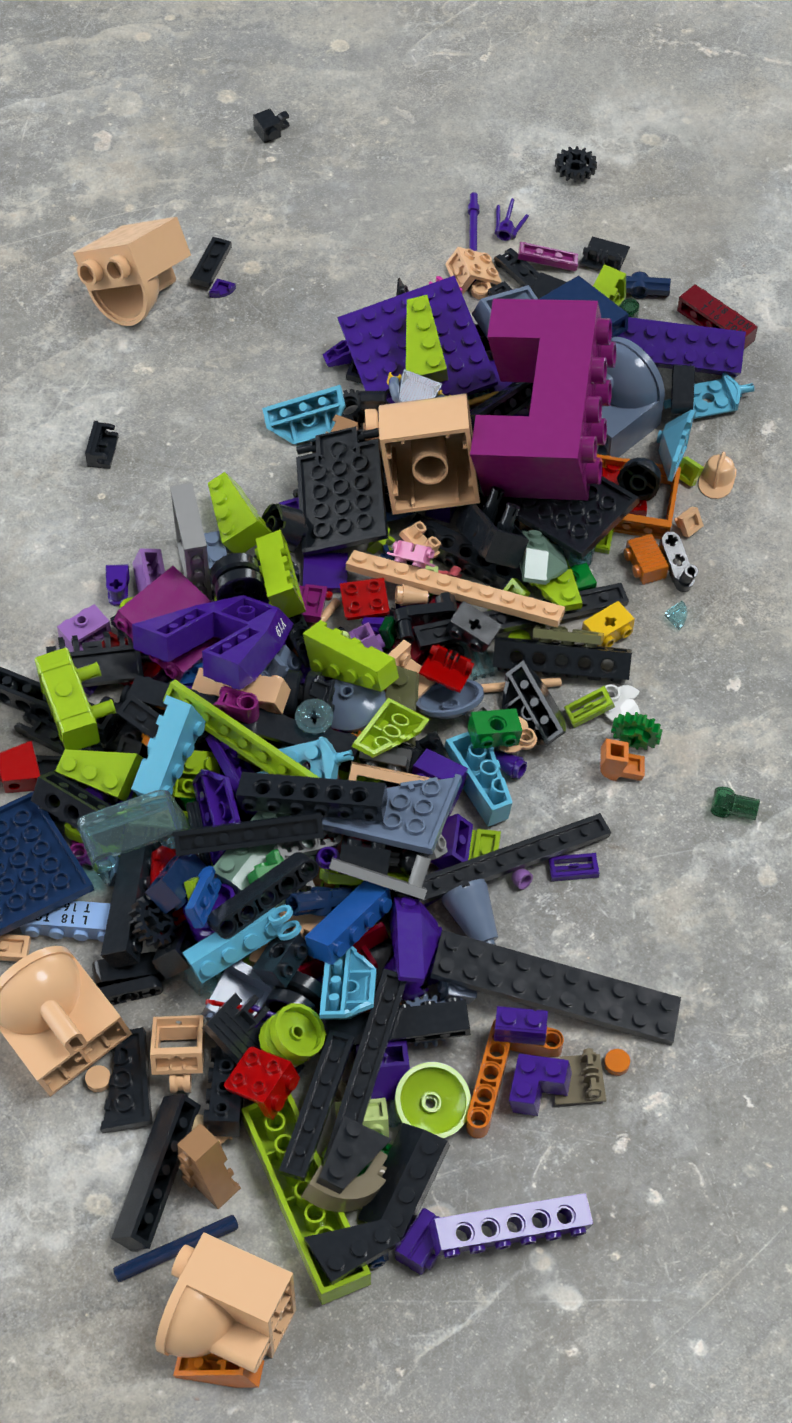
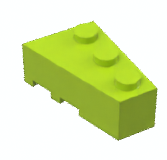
(101, 770)

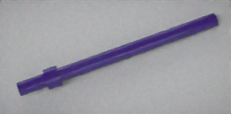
(473, 211)

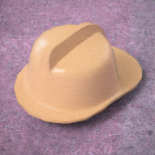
(717, 476)

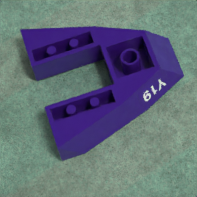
(248, 629)

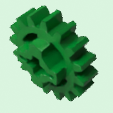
(637, 730)

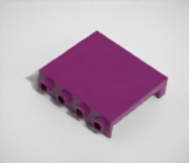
(163, 596)

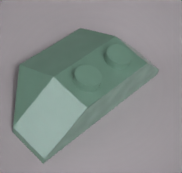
(541, 559)

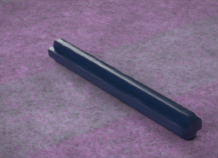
(172, 1248)

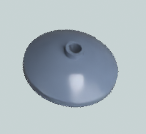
(449, 704)
(356, 709)

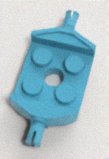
(723, 392)
(320, 755)

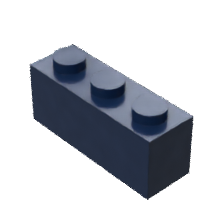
(168, 887)

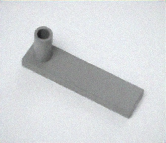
(412, 887)

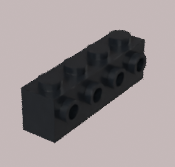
(224, 1106)

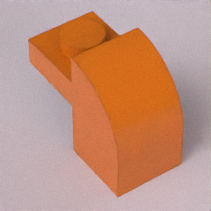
(617, 761)

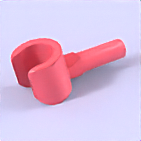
(454, 572)

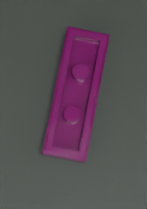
(548, 256)

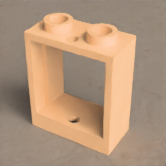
(177, 1059)

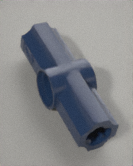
(641, 285)
(318, 901)

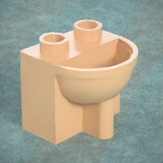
(131, 267)
(56, 1017)
(226, 1305)

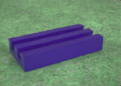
(575, 870)

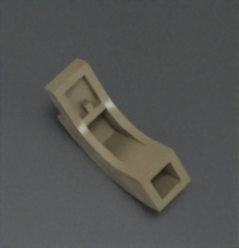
(355, 1196)

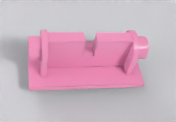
(420, 556)

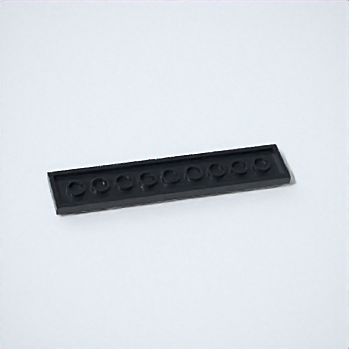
(556, 987)

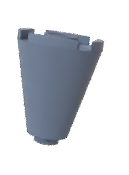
(472, 910)

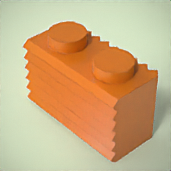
(646, 559)

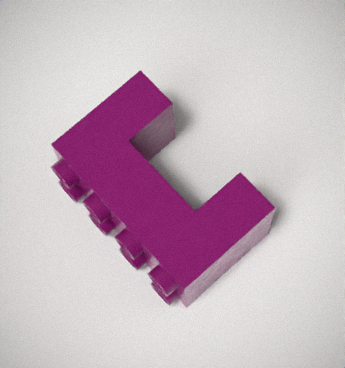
(566, 356)

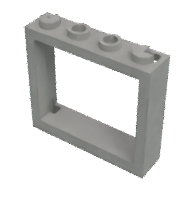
(192, 544)

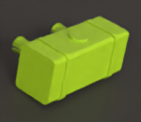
(67, 700)

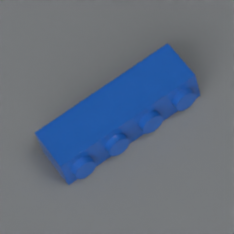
(348, 922)

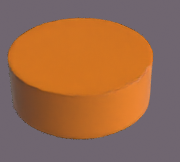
(617, 1062)

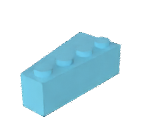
(169, 748)
(483, 781)

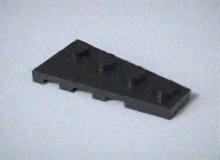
(129, 1085)

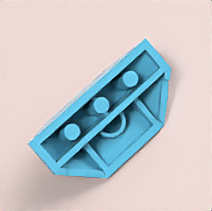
(305, 416)
(347, 987)

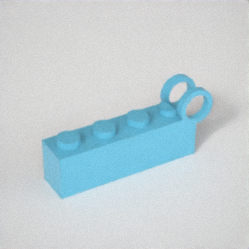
(216, 953)

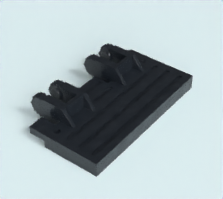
(115, 663)
(235, 1028)

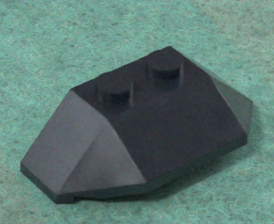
(533, 703)

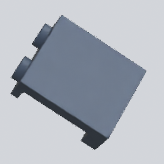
(241, 980)

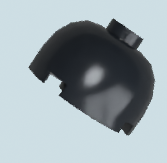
(640, 478)

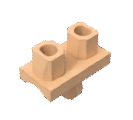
(415, 535)

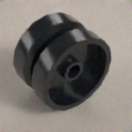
(237, 576)
(299, 689)
(300, 990)

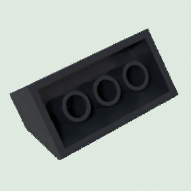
(408, 1177)

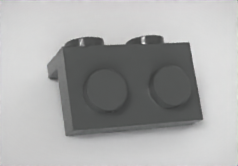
(393, 759)

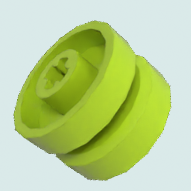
(293, 1034)

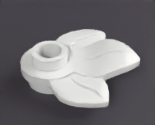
(622, 700)

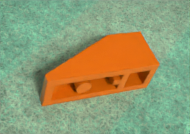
(216, 1371)

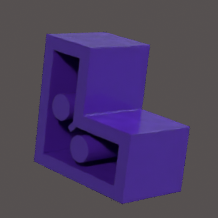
(537, 1076)

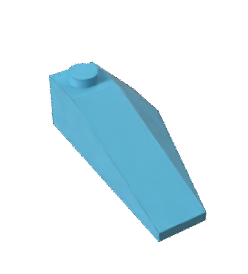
(674, 442)

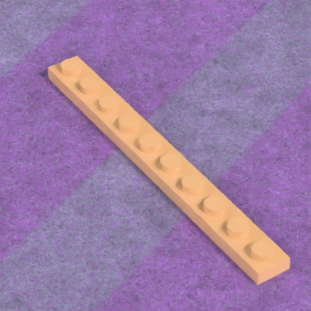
(464, 590)

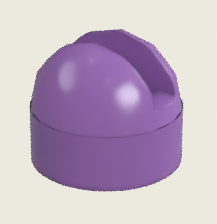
(522, 878)

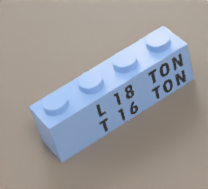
(73, 920)

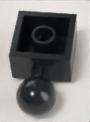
(376, 855)

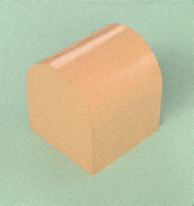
(428, 453)

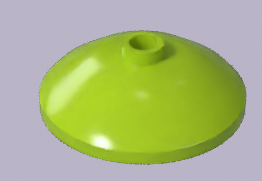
(440, 1085)

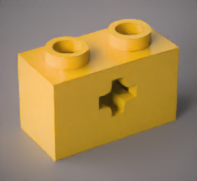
(613, 622)

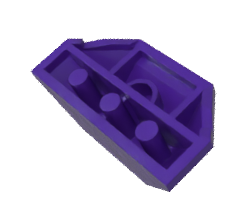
(215, 802)

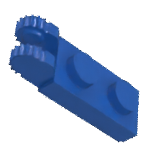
(203, 897)

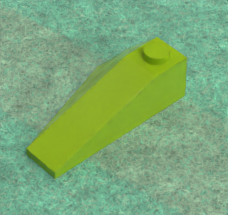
(389, 728)

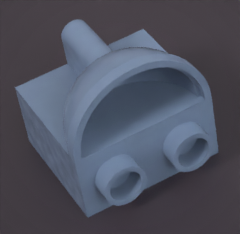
(635, 399)

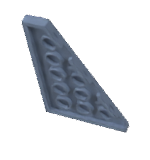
(411, 818)

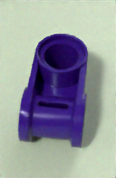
(117, 583)

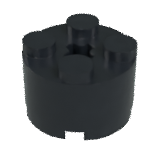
(289, 521)

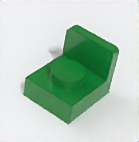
(272, 859)

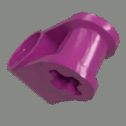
(238, 704)

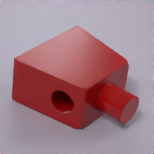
(19, 768)

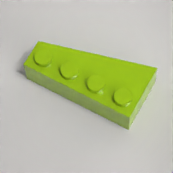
(235, 515)
(279, 574)

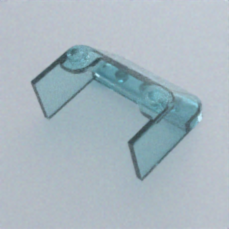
(130, 827)

